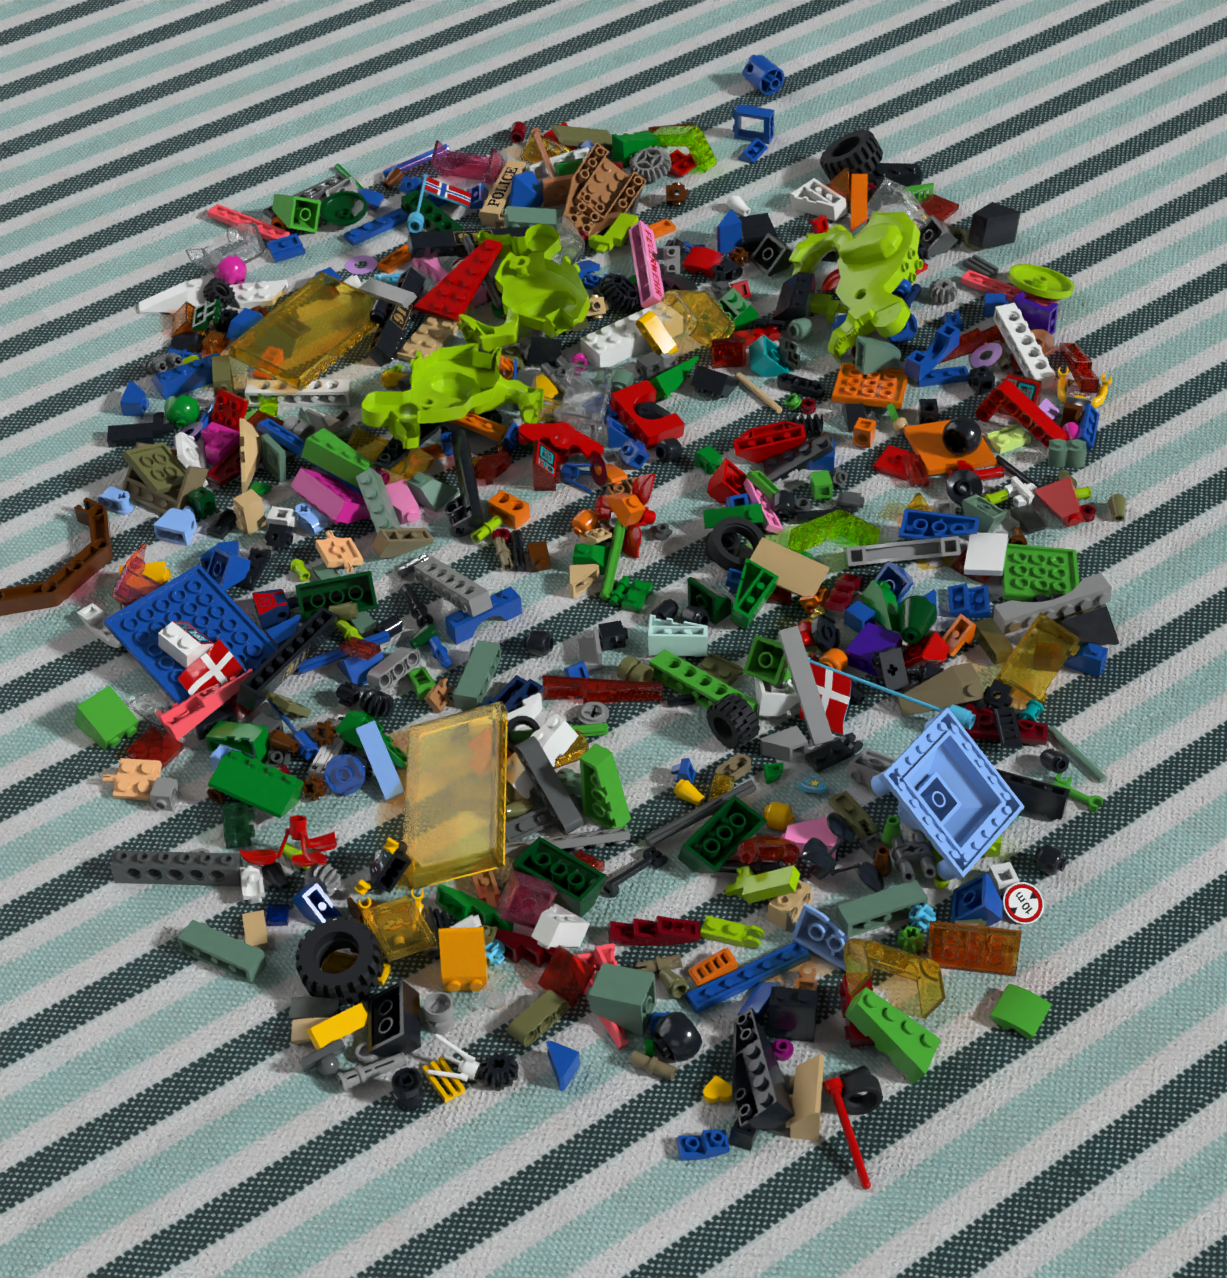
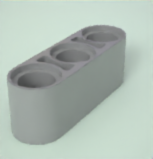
(393, 667)

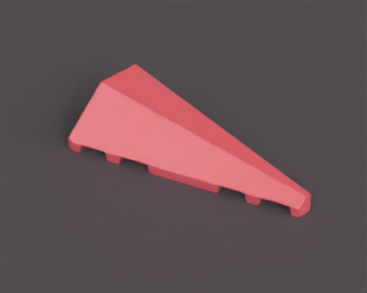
(192, 711)
(601, 955)

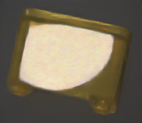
(704, 315)
(1038, 658)

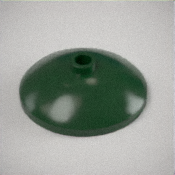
(343, 208)

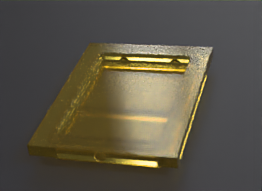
(399, 928)

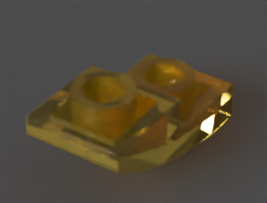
(720, 785)

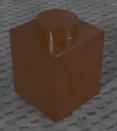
(538, 556)

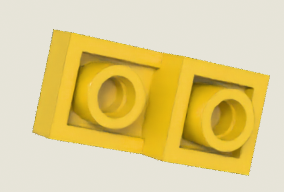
(544, 383)

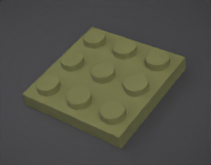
(156, 467)

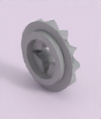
(586, 710)

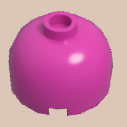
(232, 270)

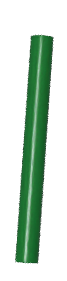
(342, 171)

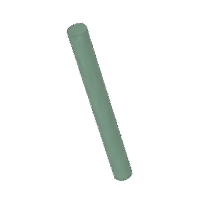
(1077, 754)

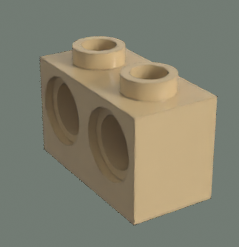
(787, 908)

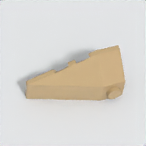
(249, 452)

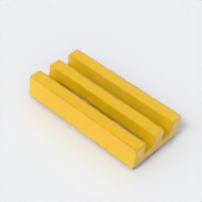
(436, 1066)

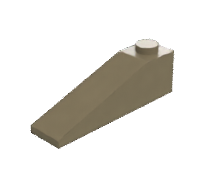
(952, 686)

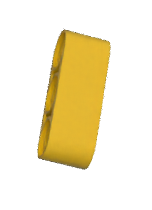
(656, 334)

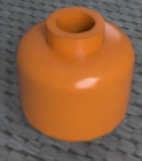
(584, 521)
(835, 659)

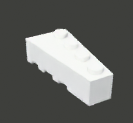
(554, 739)

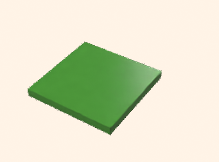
(1038, 571)

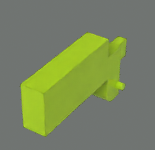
(615, 236)
(825, 305)
(763, 885)

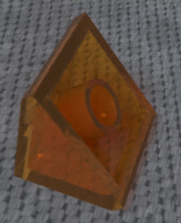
(842, 185)
(183, 320)

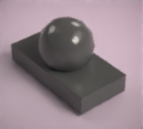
(324, 1059)

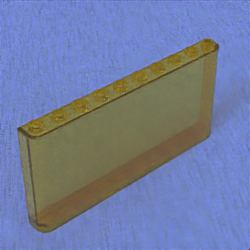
(307, 331)
(455, 796)

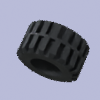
(733, 721)

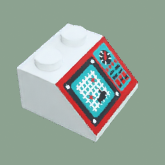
(183, 642)

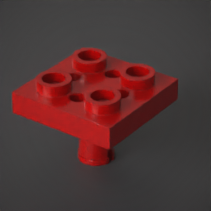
(230, 410)

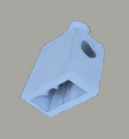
(176, 526)

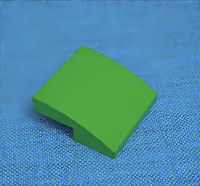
(1020, 1010)

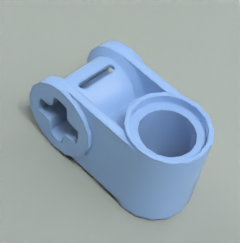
(116, 500)
(310, 519)

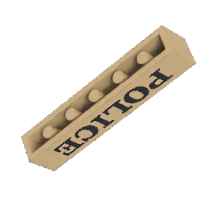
(499, 196)

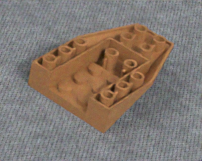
(600, 192)

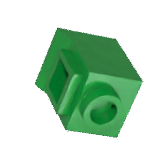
(708, 460)

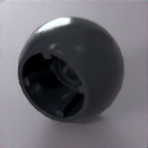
(962, 436)
(677, 1037)

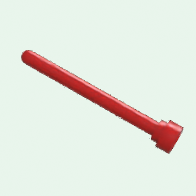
(833, 1088)

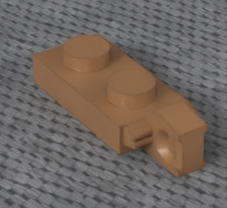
(486, 887)

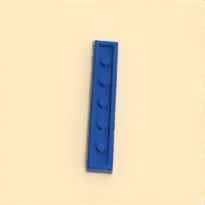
(747, 977)

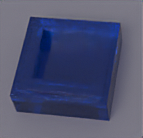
(277, 915)

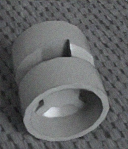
(299, 427)
(439, 1012)

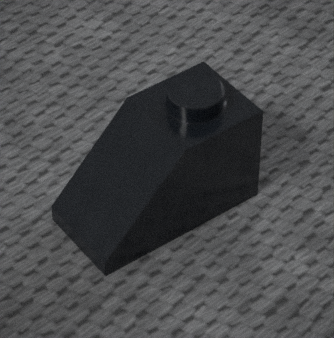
(651, 410)

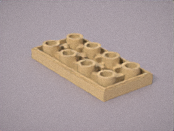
(795, 572)

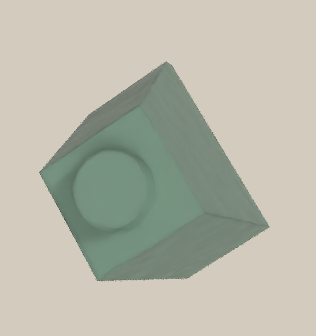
(875, 355)

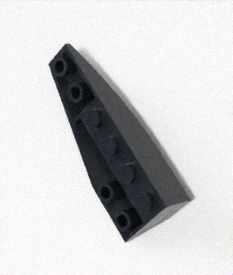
(394, 453)
(756, 1077)

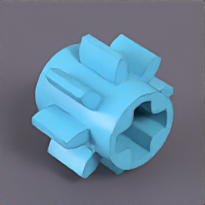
(921, 916)
(495, 952)

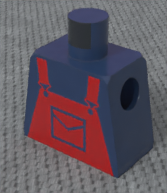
(273, 607)

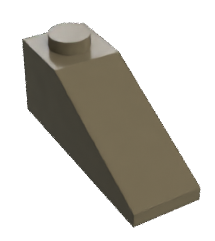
(396, 542)

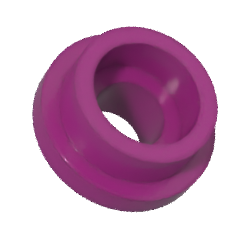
(782, 1054)

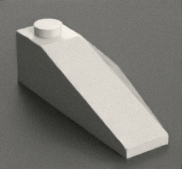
(173, 298)
(774, 699)

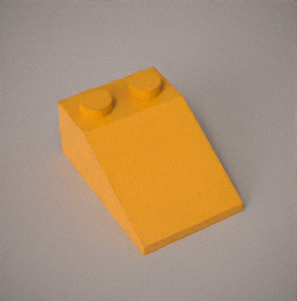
(463, 959)

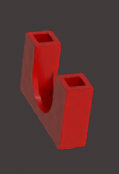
(646, 430)

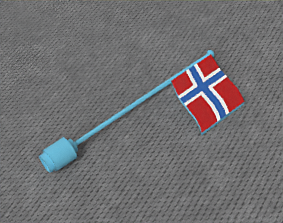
(440, 190)

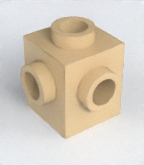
(602, 307)

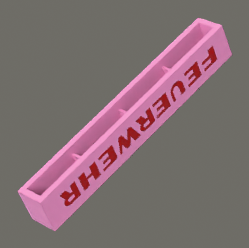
(646, 264)

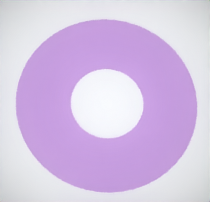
(350, 264)
(975, 357)
(197, 427)

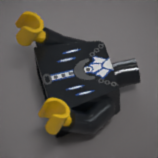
(386, 867)

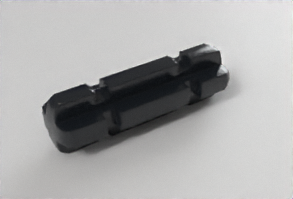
(682, 700)

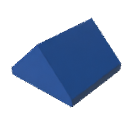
(729, 233)
(357, 669)

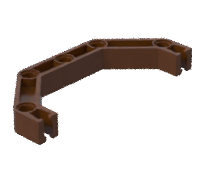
(72, 574)

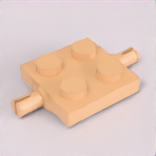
(339, 552)
(134, 779)

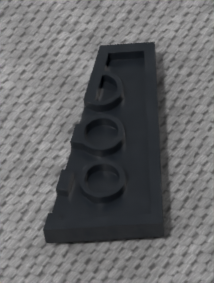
(796, 458)

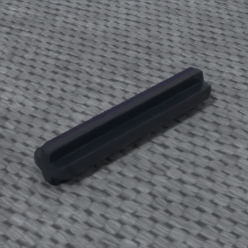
(518, 550)

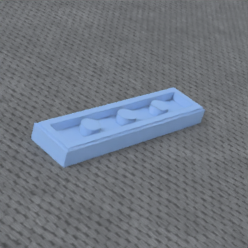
(380, 761)

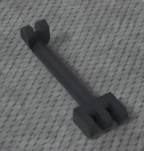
(650, 856)

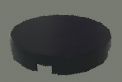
(187, 340)
(825, 633)

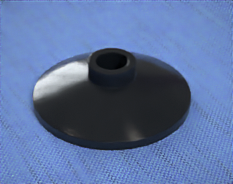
(966, 479)

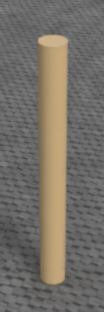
(759, 393)

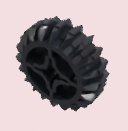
(620, 292)

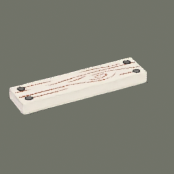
(327, 752)

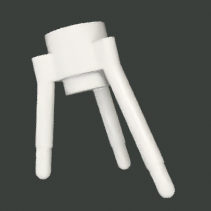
(468, 1067)

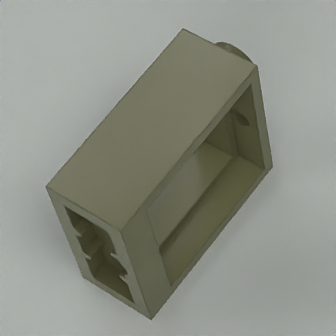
(222, 374)

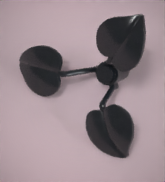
(825, 864)

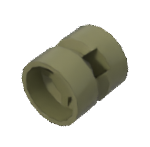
(633, 670)

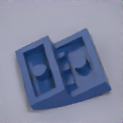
(969, 601)

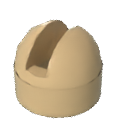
(899, 423)

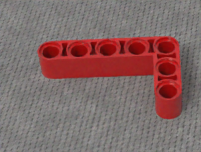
(1023, 410)

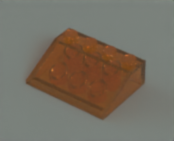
(974, 948)

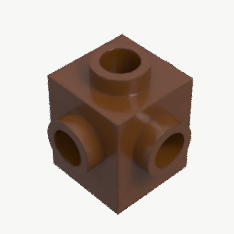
(671, 190)

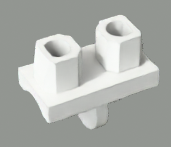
(1022, 493)
(252, 883)

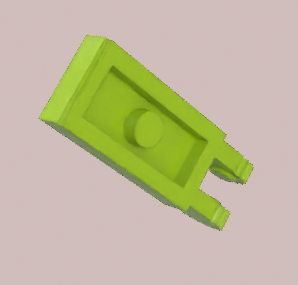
(731, 932)

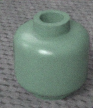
(800, 329)

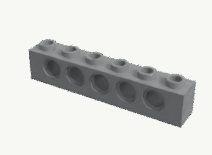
(453, 586)

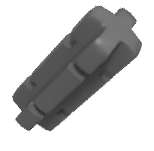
(409, 567)

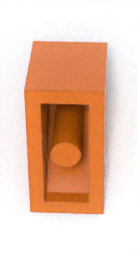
(626, 507)

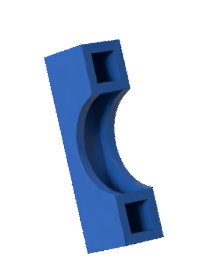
(921, 363)
(462, 626)

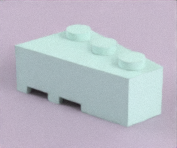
(677, 638)

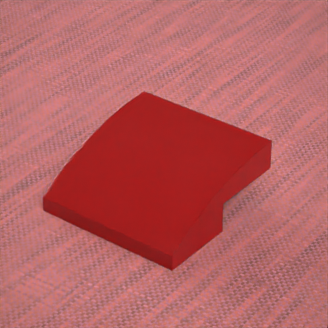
(681, 164)
(702, 260)

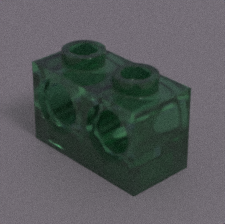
(237, 825)

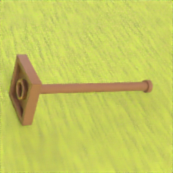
(554, 188)

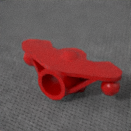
(559, 438)

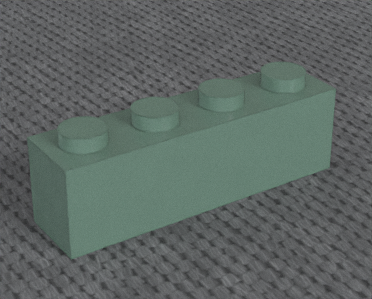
(529, 216)
(377, 500)
(477, 675)
(879, 908)
(222, 951)

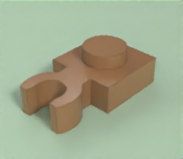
(437, 696)
(806, 981)

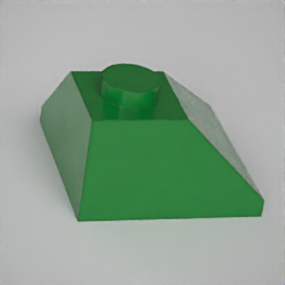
(591, 554)

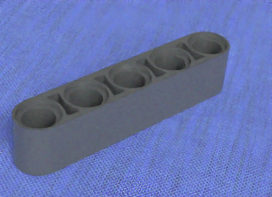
(549, 785)

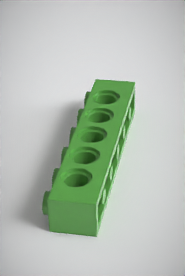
(689, 679)

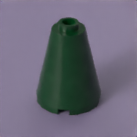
(916, 618)

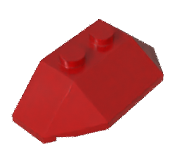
(769, 440)

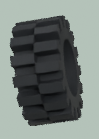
(219, 290)

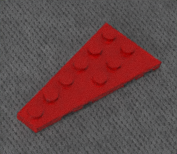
(458, 288)

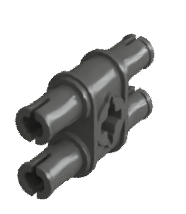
(162, 363)
(557, 375)
(913, 856)

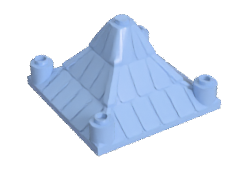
(950, 794)

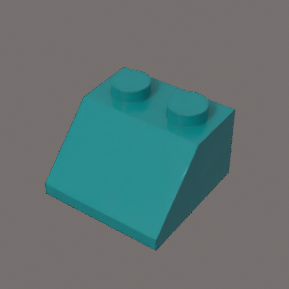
(766, 358)

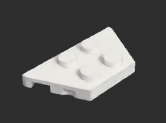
(259, 293)
(190, 452)

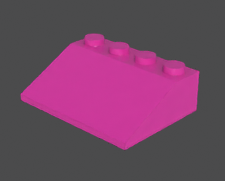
(330, 496)

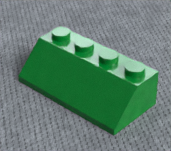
(256, 784)

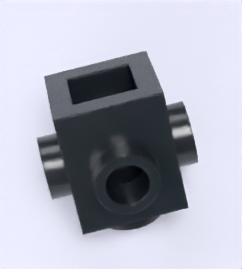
(981, 380)
(279, 536)
(1001, 690)

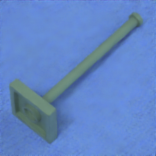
(275, 456)

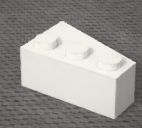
(818, 200)
(560, 927)

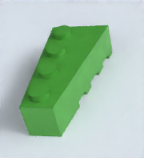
(335, 456)
(602, 789)
(896, 1034)

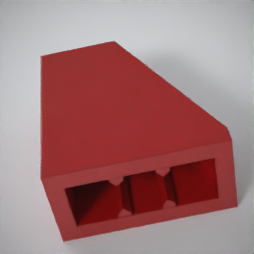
(1062, 501)

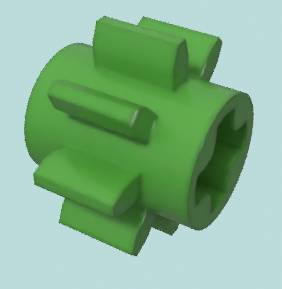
(911, 939)

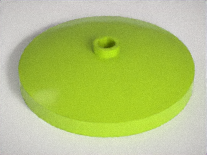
(1041, 281)

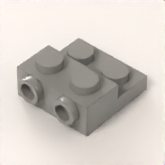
(867, 765)

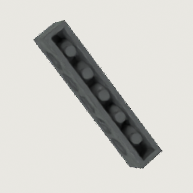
(176, 868)

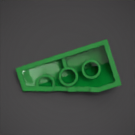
(671, 379)
(348, 734)

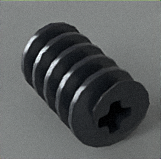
(809, 424)

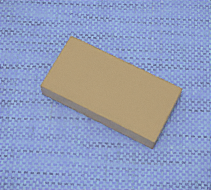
(255, 929)

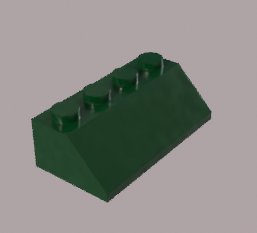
(335, 591)
(720, 837)
(573, 879)

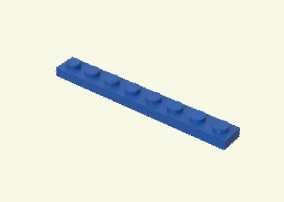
(383, 223)
(294, 444)

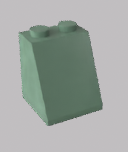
(623, 996)

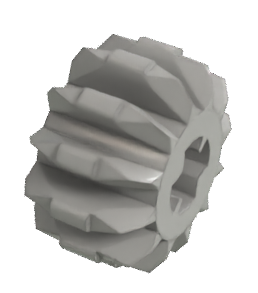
(943, 291)
(325, 877)

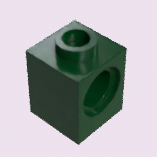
(202, 502)

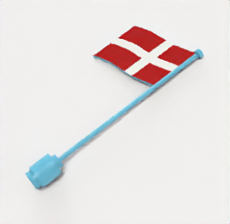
(835, 693)

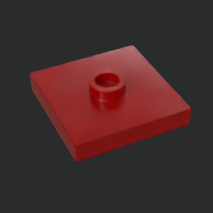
(891, 462)

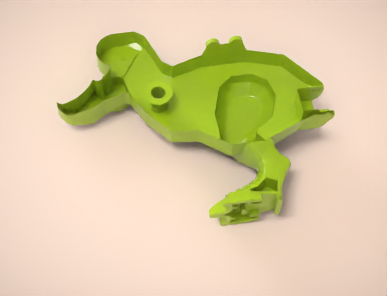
(869, 272)
(533, 290)
(446, 389)

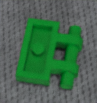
(635, 598)

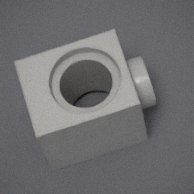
(164, 794)

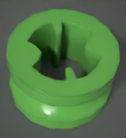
(792, 401)

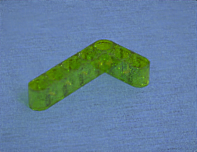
(694, 140)
(831, 526)

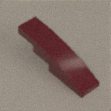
(843, 592)
(654, 933)
(523, 946)

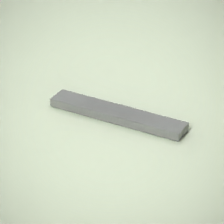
(388, 293)
(805, 686)

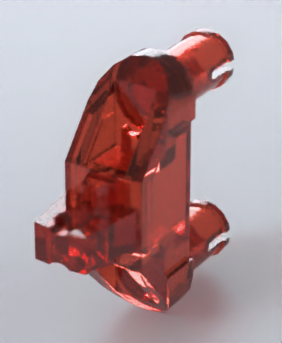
(492, 465)
(768, 848)

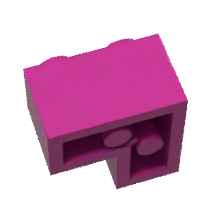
(218, 441)

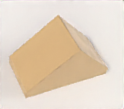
(582, 578)

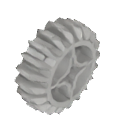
(651, 163)

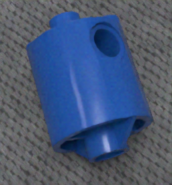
(763, 74)

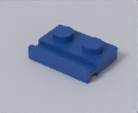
(285, 248)

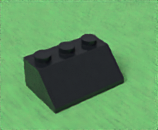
(795, 297)
(394, 1021)

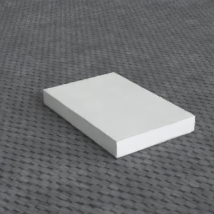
(986, 554)

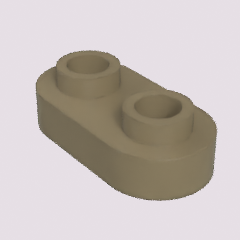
(735, 766)

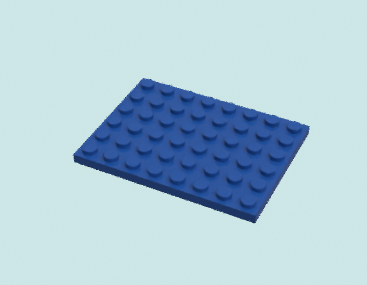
(206, 607)

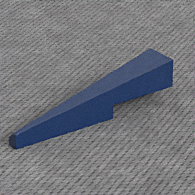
(515, 692)

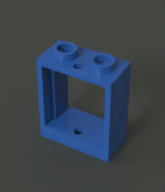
(756, 113)

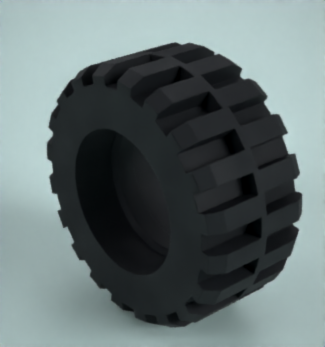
(854, 151)
(331, 937)

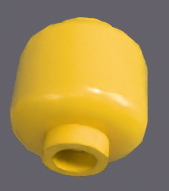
(778, 815)

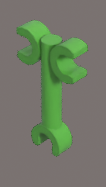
(1090, 801)

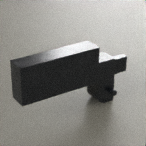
(142, 433)

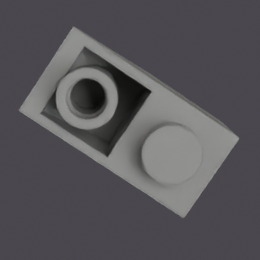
(785, 745)

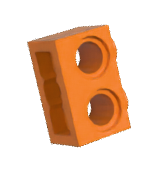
(510, 509)

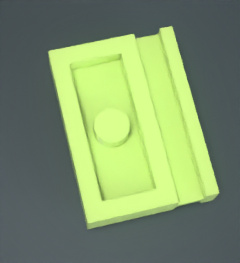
(1008, 438)

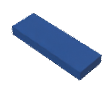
(945, 376)
(1088, 426)

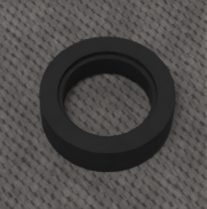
(737, 525)

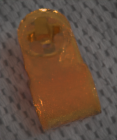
(215, 342)

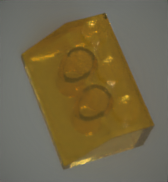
(531, 152)

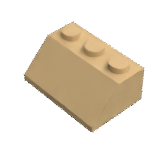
(806, 1099)

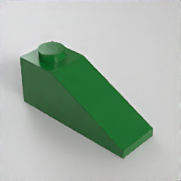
(750, 512)
(884, 603)

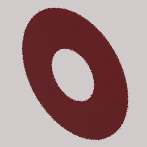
(599, 480)

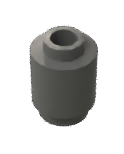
(850, 498)

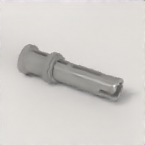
(362, 1074)

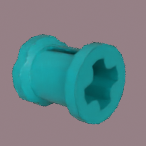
(1032, 710)

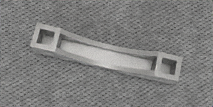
(901, 551)
(1019, 615)

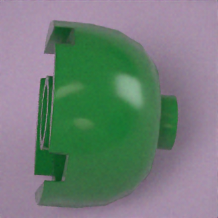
(181, 410)

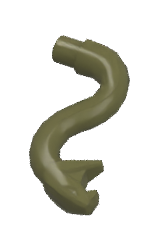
(958, 231)

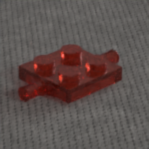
(155, 746)

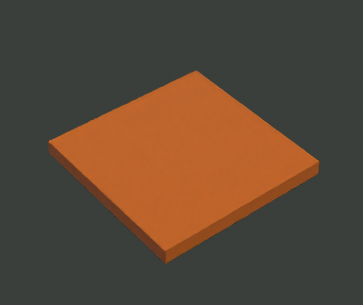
(870, 389)
(928, 443)

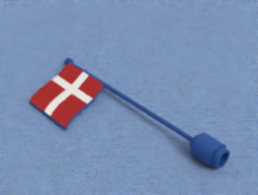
(219, 666)

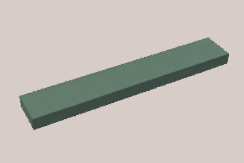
(363, 622)

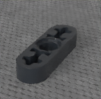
(811, 388)

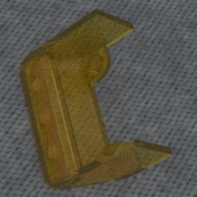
(371, 446)
(864, 954)

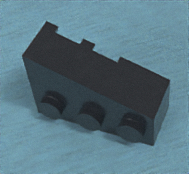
(901, 173)

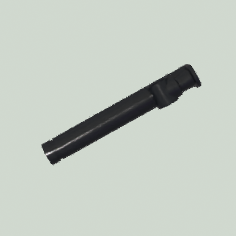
(466, 509)

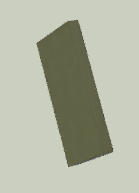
(577, 136)

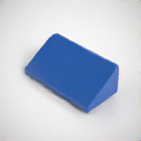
(753, 151)
(478, 195)
(759, 999)

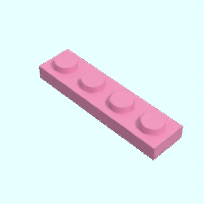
(770, 520)

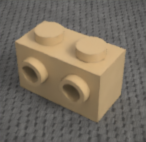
(249, 512)

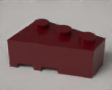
(851, 1032)

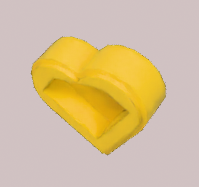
(717, 1091)

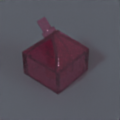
(525, 899)

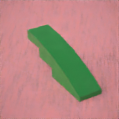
(463, 905)

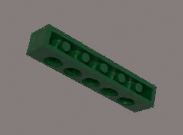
(433, 216)

